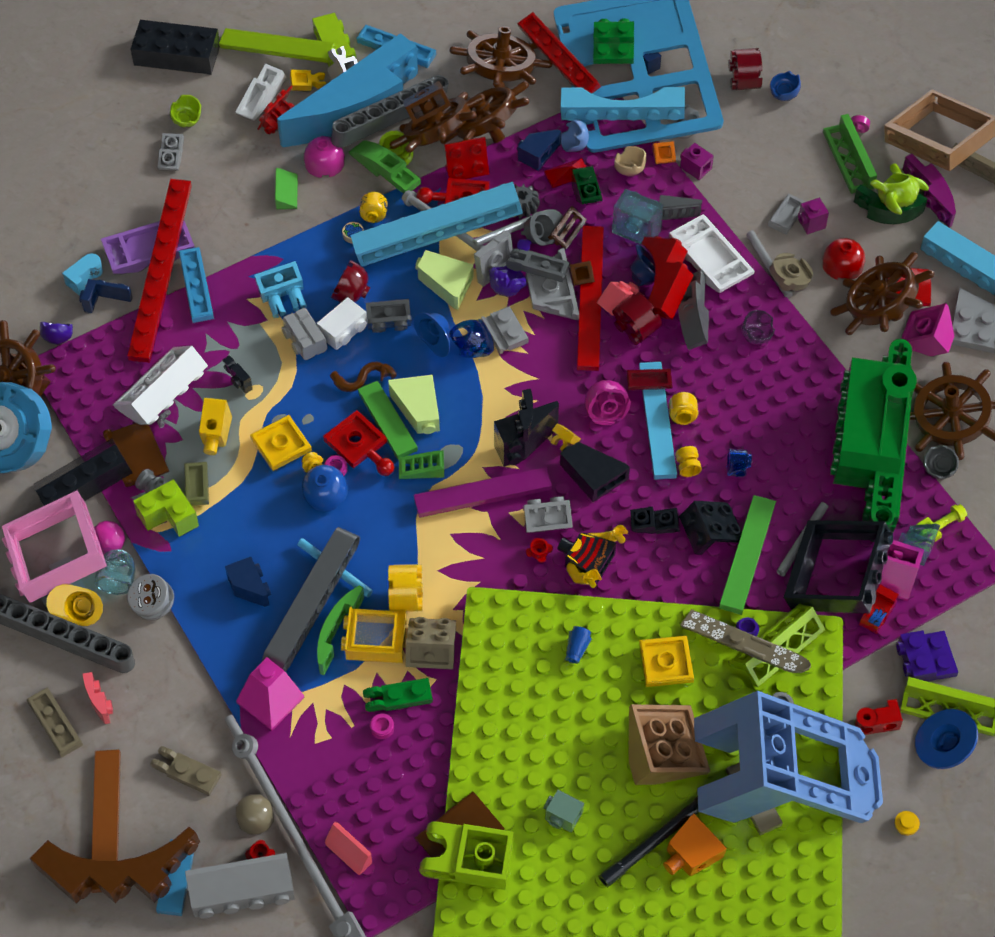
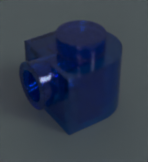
(738, 461)

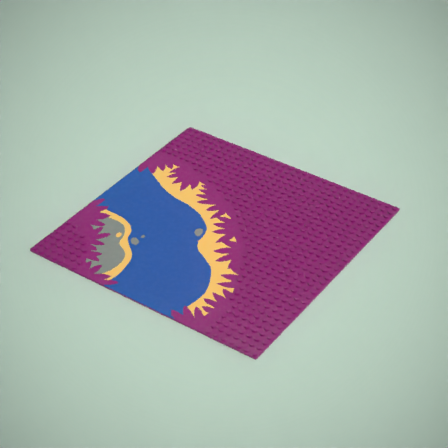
(749, 396)

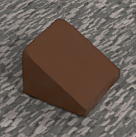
(581, 273)

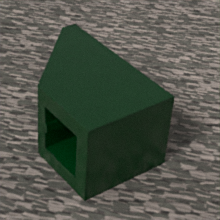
(585, 185)

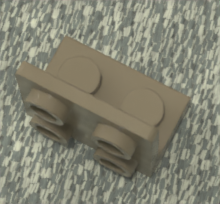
(430, 643)

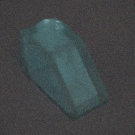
(922, 537)

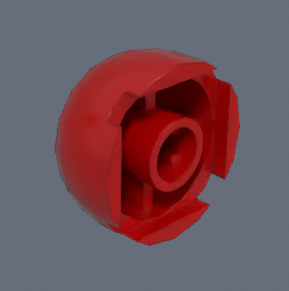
(843, 259)

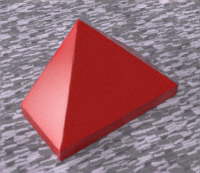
(563, 173)

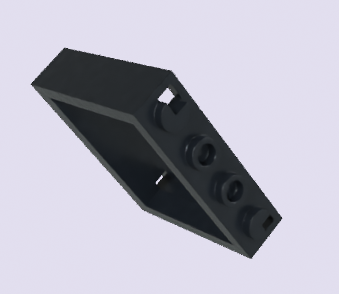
(807, 554)

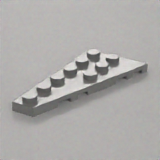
(974, 322)

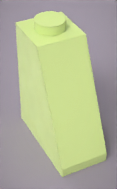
(445, 276)
(417, 402)

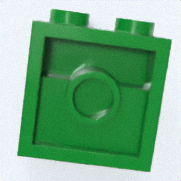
(613, 42)

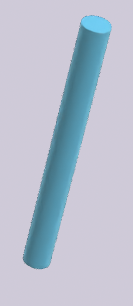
(346, 576)

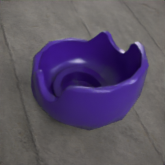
(56, 333)

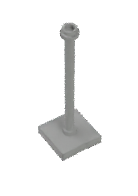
(488, 256)

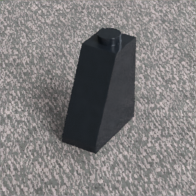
(593, 470)

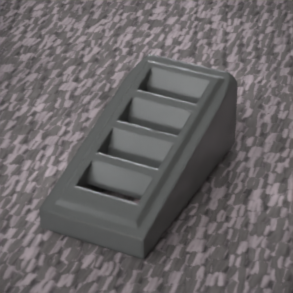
(680, 207)

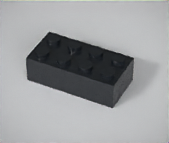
(175, 47)

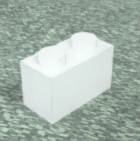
(343, 323)

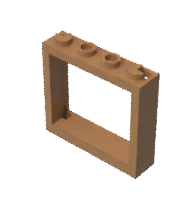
(899, 135)

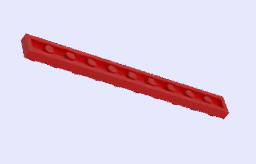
(159, 271)

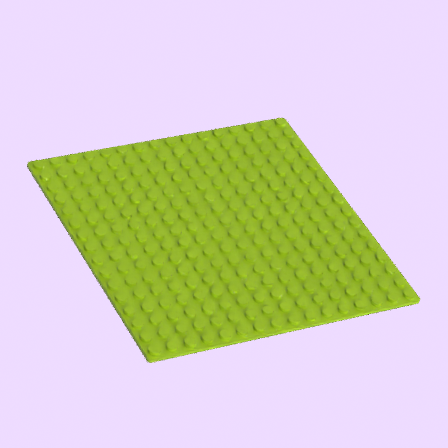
(551, 725)

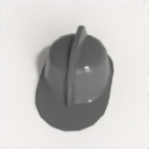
(540, 225)

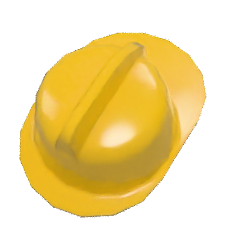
(75, 604)

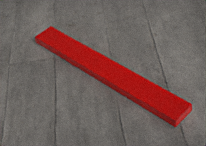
(590, 293)

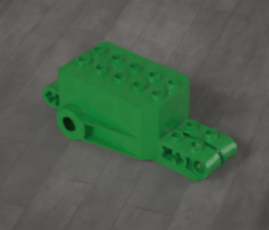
(875, 430)

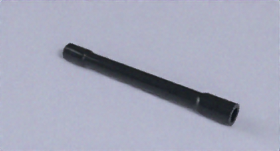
(620, 867)

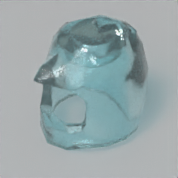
(118, 574)

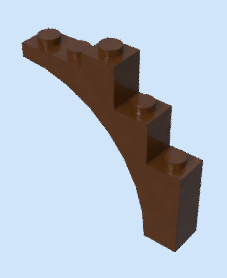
(115, 878)

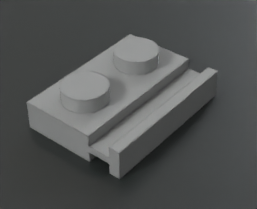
(505, 330)

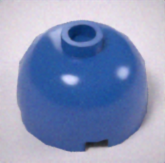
(324, 487)

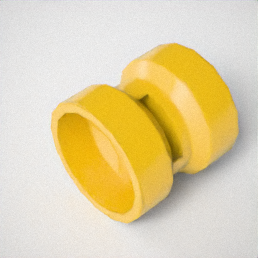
(689, 465)

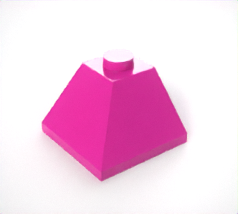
(930, 330)
(269, 694)

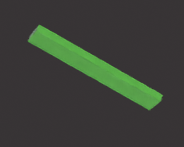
(747, 555)

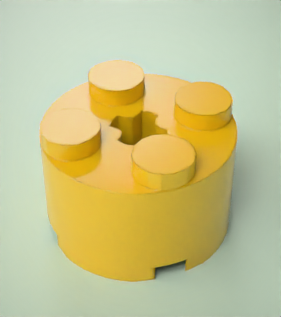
(405, 587)

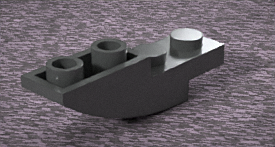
(693, 313)

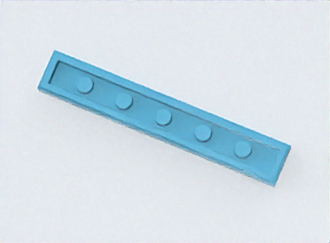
(659, 429)

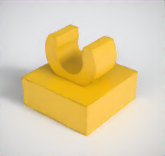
(565, 435)

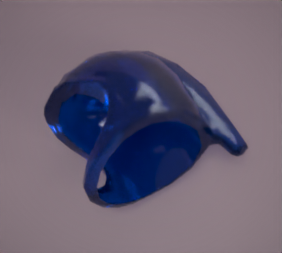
(476, 342)

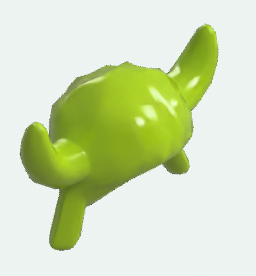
(899, 189)

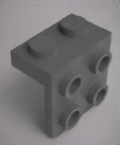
(388, 315)

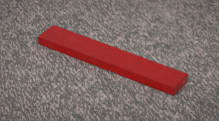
(557, 53)

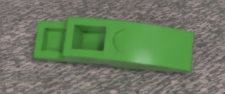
(385, 163)

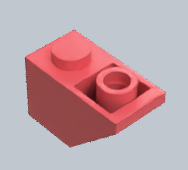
(616, 293)

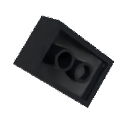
(511, 445)

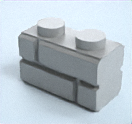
(304, 333)

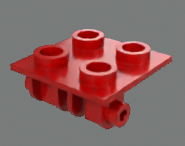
(275, 110)
(467, 159)

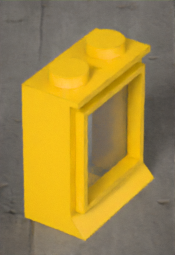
(374, 635)

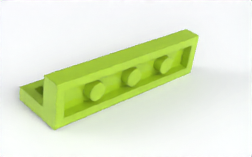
(780, 635)
(948, 697)

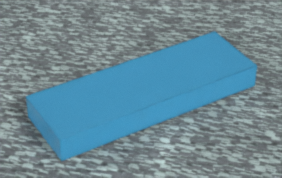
(174, 900)

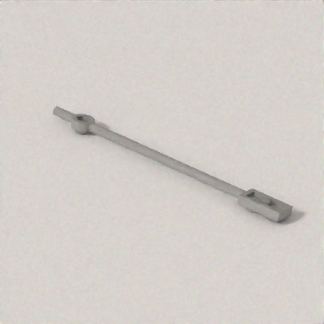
(344, 924)

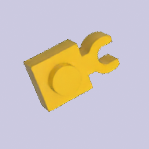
(303, 80)

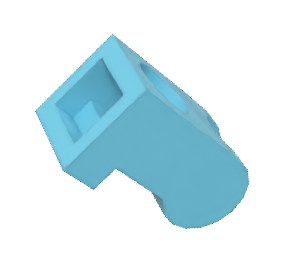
(84, 269)

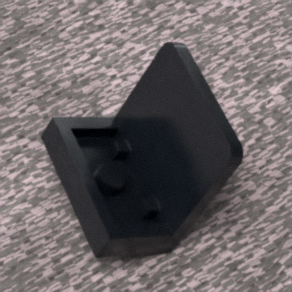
(709, 523)

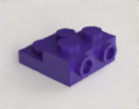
(926, 656)

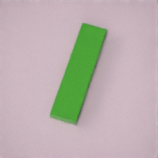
(387, 419)

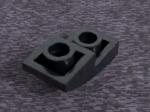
(525, 415)
(655, 522)

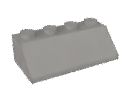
(240, 885)

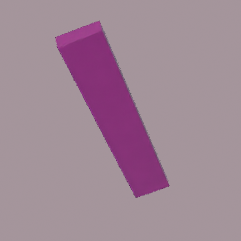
(482, 492)

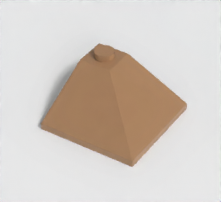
(664, 744)

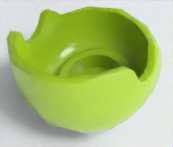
(185, 111)

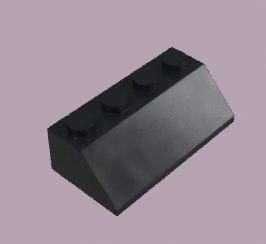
(86, 474)

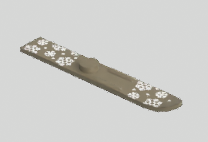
(745, 642)

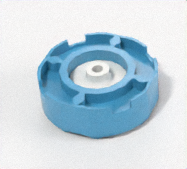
(23, 427)

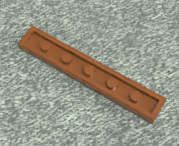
(106, 807)

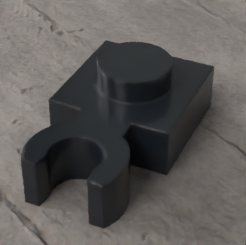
(239, 376)

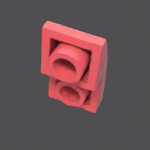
(98, 699)

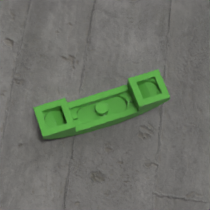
(325, 650)

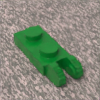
(399, 695)

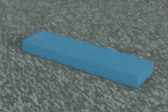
(376, 38)
(196, 285)

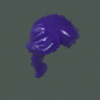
(507, 281)

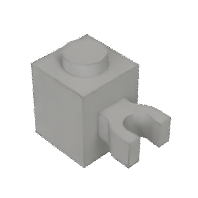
(341, 63)

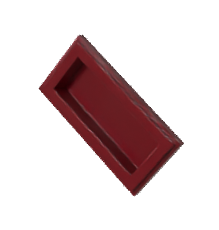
(649, 379)

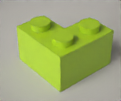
(164, 505)

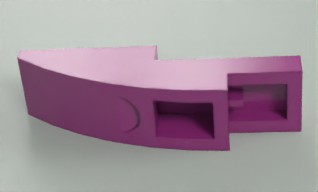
(939, 194)

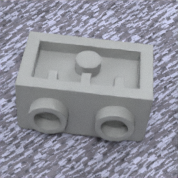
(547, 516)

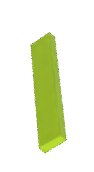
(276, 45)

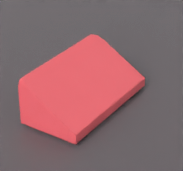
(348, 849)

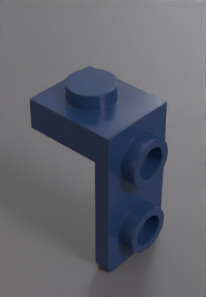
(97, 288)

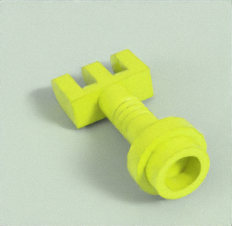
(957, 513)

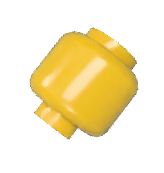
(683, 408)

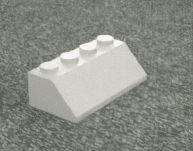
(161, 385)

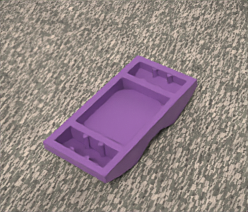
(133, 248)

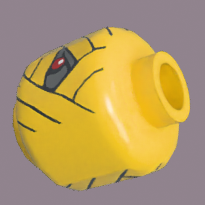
(373, 207)

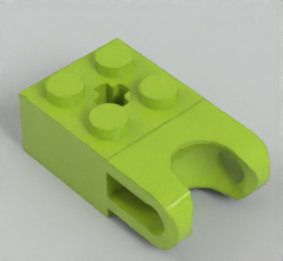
(464, 854)

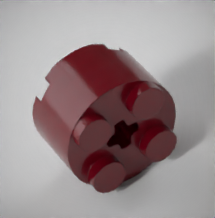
(746, 69)
(636, 318)

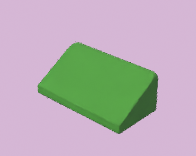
(286, 189)

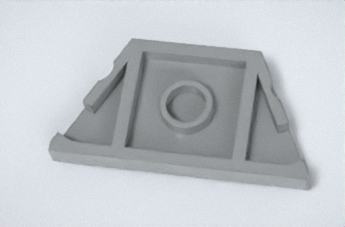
(552, 295)

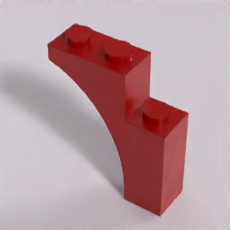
(670, 275)

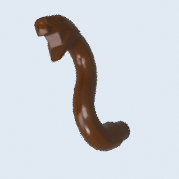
(384, 369)

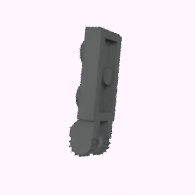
(538, 264)

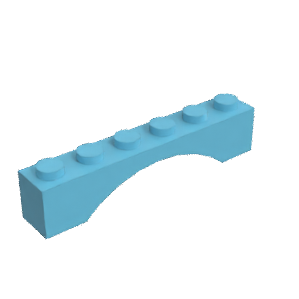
(662, 105)

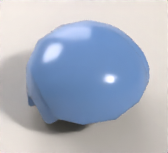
(575, 137)

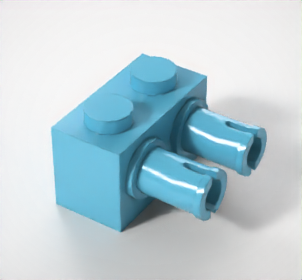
(278, 283)

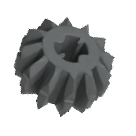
(528, 200)

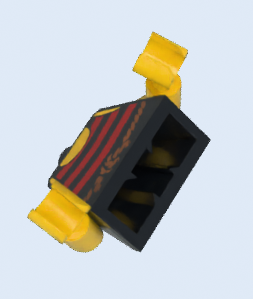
(591, 554)

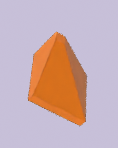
(664, 152)

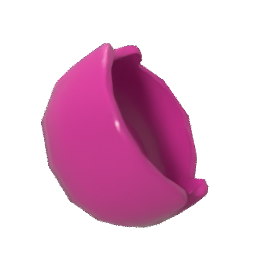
(109, 536)

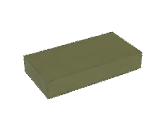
(196, 483)

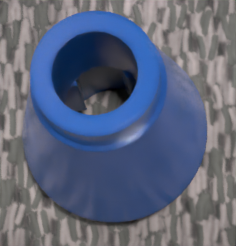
(577, 643)

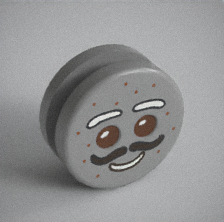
(150, 597)

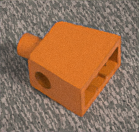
(693, 848)

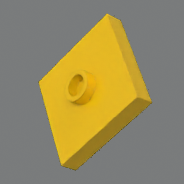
(281, 442)
(666, 661)

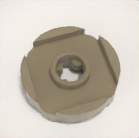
(782, 268)

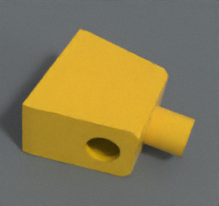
(214, 424)

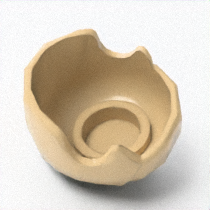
(631, 161)

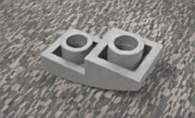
(170, 151)

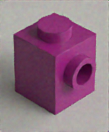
(696, 161)
(813, 216)

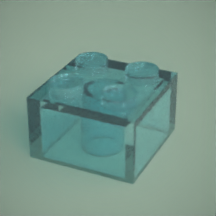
(637, 216)

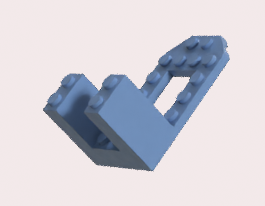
(768, 774)

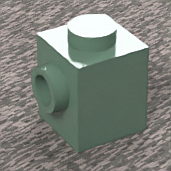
(563, 811)

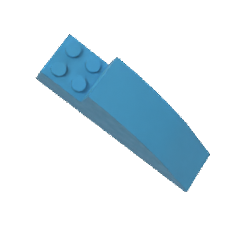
(361, 85)

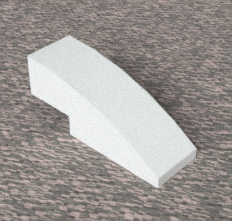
(261, 92)

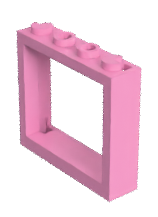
(40, 520)

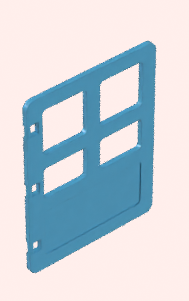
(657, 28)

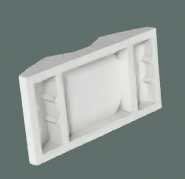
(712, 254)

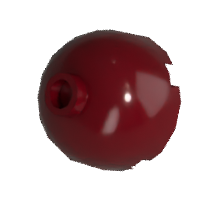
(352, 283)

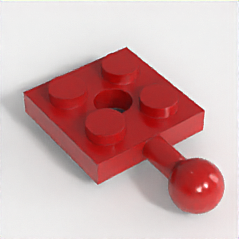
(455, 190)
(357, 452)

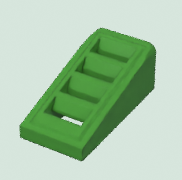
(428, 472)

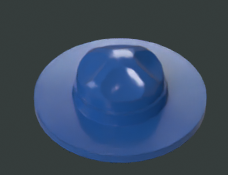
(946, 739)

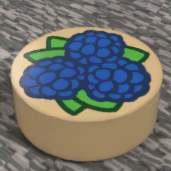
(350, 229)

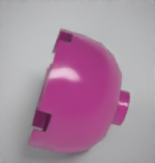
(323, 157)
(607, 402)

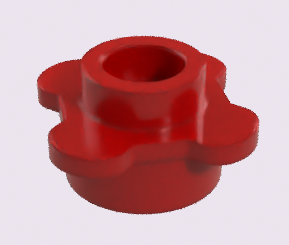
(536, 544)
(259, 846)

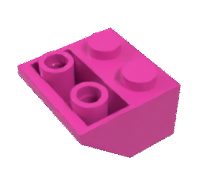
(901, 568)

